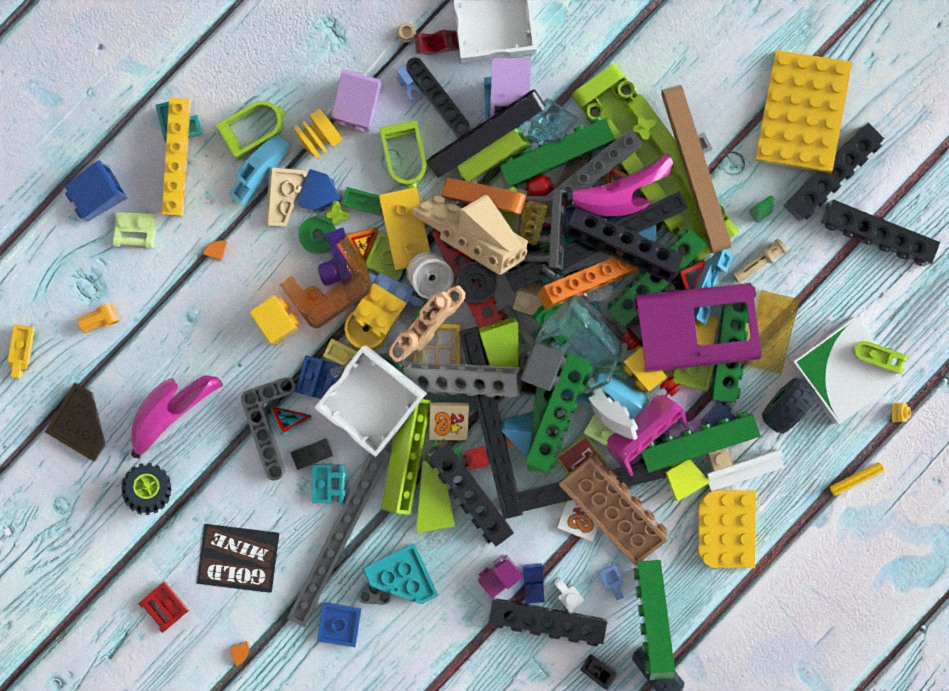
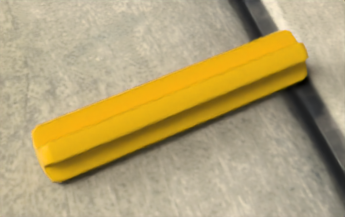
(856, 479)

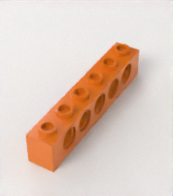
(585, 281)

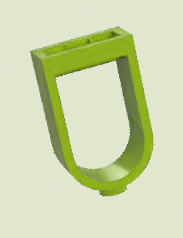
(400, 130)
(230, 138)

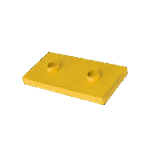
(404, 231)

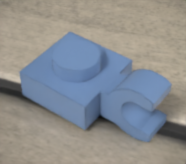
(405, 79)
(612, 579)

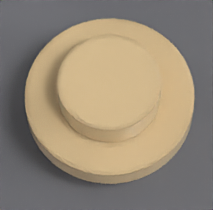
(405, 32)

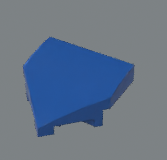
(318, 191)

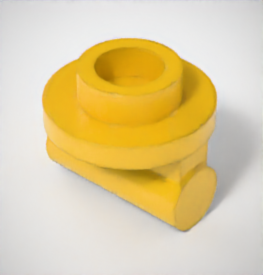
(900, 412)

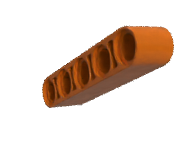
(469, 192)

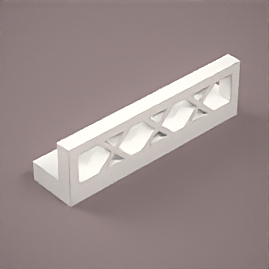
(745, 469)

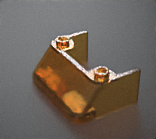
(320, 307)

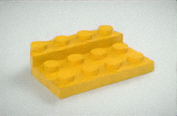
(727, 528)

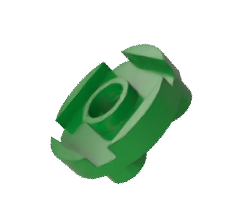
(307, 238)

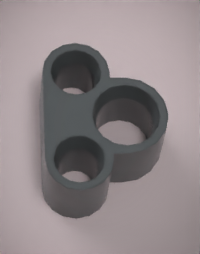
(374, 597)

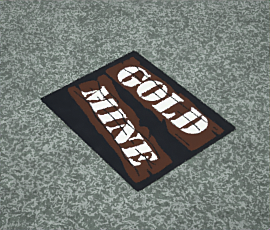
(238, 558)

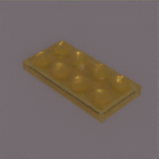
(775, 325)

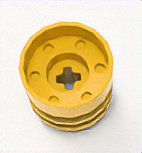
(318, 134)

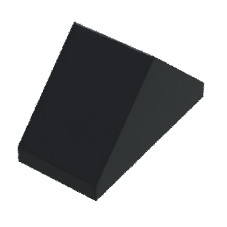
(599, 671)

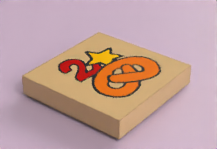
(448, 421)

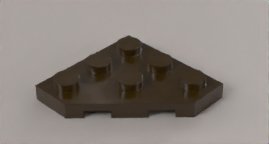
(78, 423)

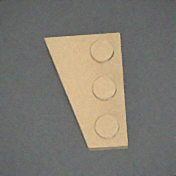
(282, 192)

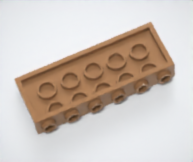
(614, 509)

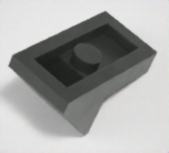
(311, 454)

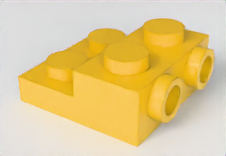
(379, 310)

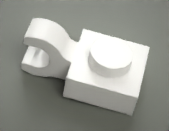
(570, 596)

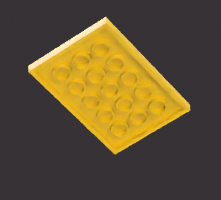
(803, 111)

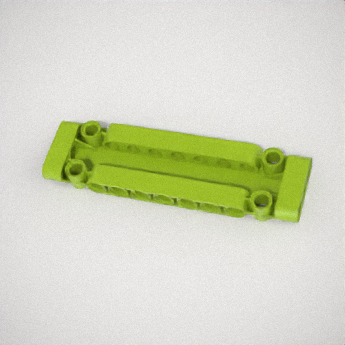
(622, 113)

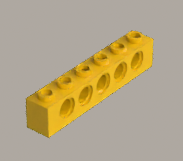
(176, 156)

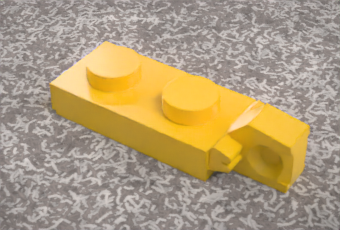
(20, 349)

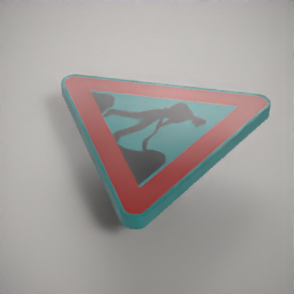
(288, 420)

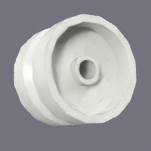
(429, 274)

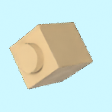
(719, 459)

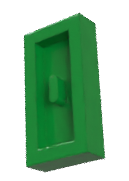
(361, 201)

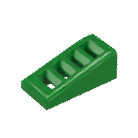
(762, 209)

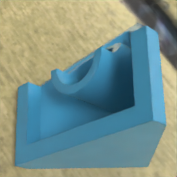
(519, 430)

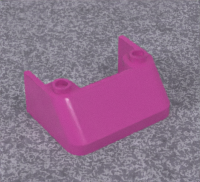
(651, 424)

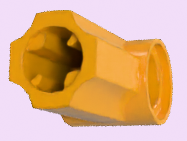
(103, 316)

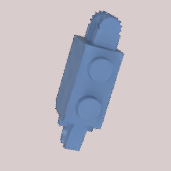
(398, 289)

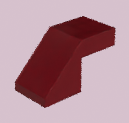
(436, 43)

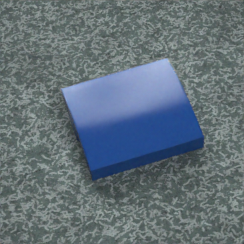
(316, 377)

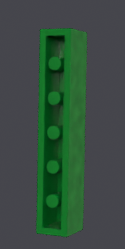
(553, 155)
(701, 441)
(655, 620)

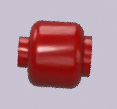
(539, 186)

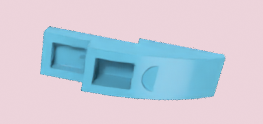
(257, 167)

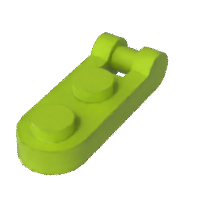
(879, 356)

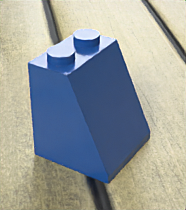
(94, 191)

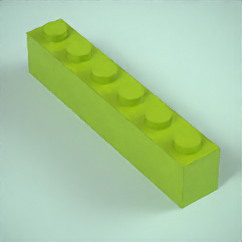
(405, 461)

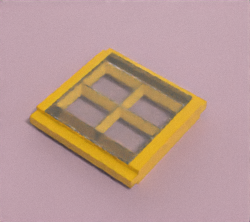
(443, 346)

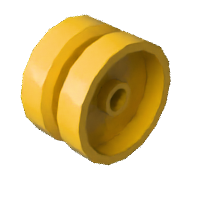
(359, 338)

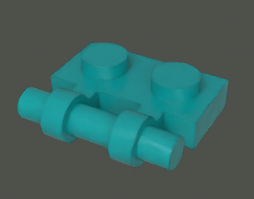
(322, 483)

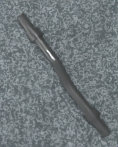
(554, 276)

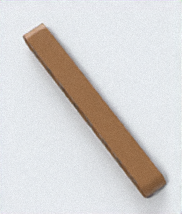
(696, 169)

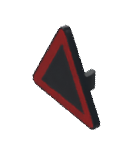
(690, 275)

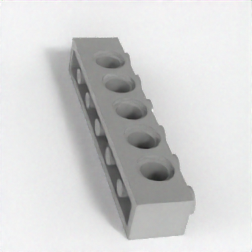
(470, 373)

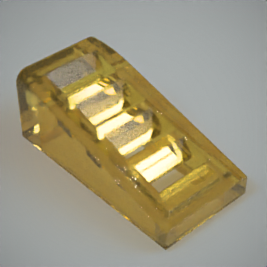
(538, 223)

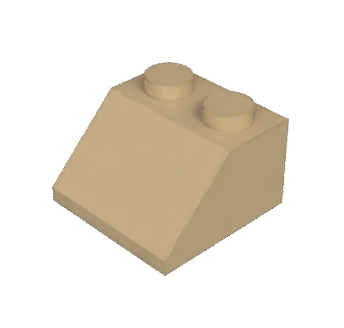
(527, 299)

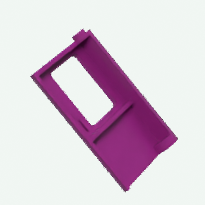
(670, 328)

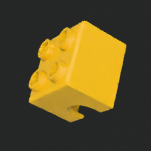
(275, 320)

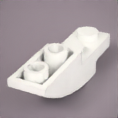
(613, 414)

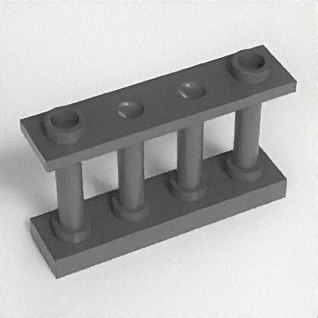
(556, 237)

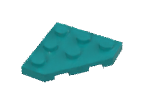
(402, 576)

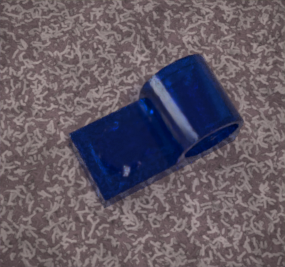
(533, 583)

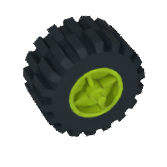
(146, 489)

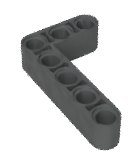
(264, 424)

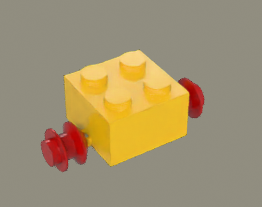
(634, 366)

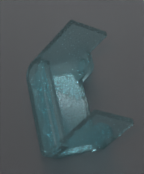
(588, 337)

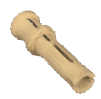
(766, 256)

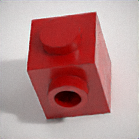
(475, 458)

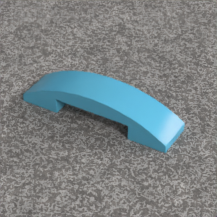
(718, 263)

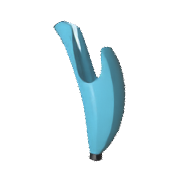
(622, 391)

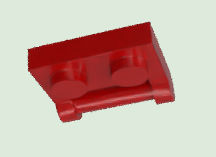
(167, 602)

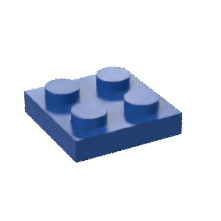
(339, 624)

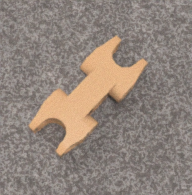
(429, 320)

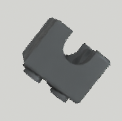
(543, 365)

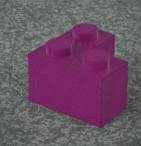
(500, 576)

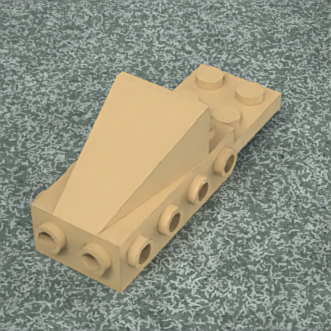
(475, 231)

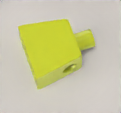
(685, 479)

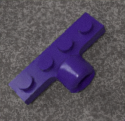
(335, 269)

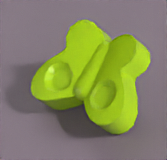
(643, 127)
(336, 213)

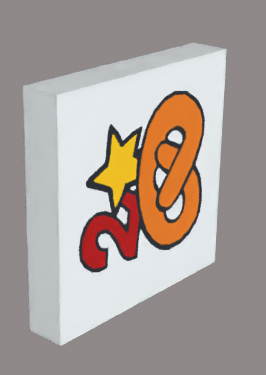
(577, 521)

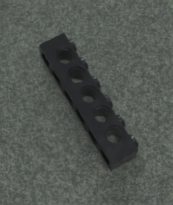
(870, 138)
(614, 244)
(926, 246)
(501, 529)
(593, 638)

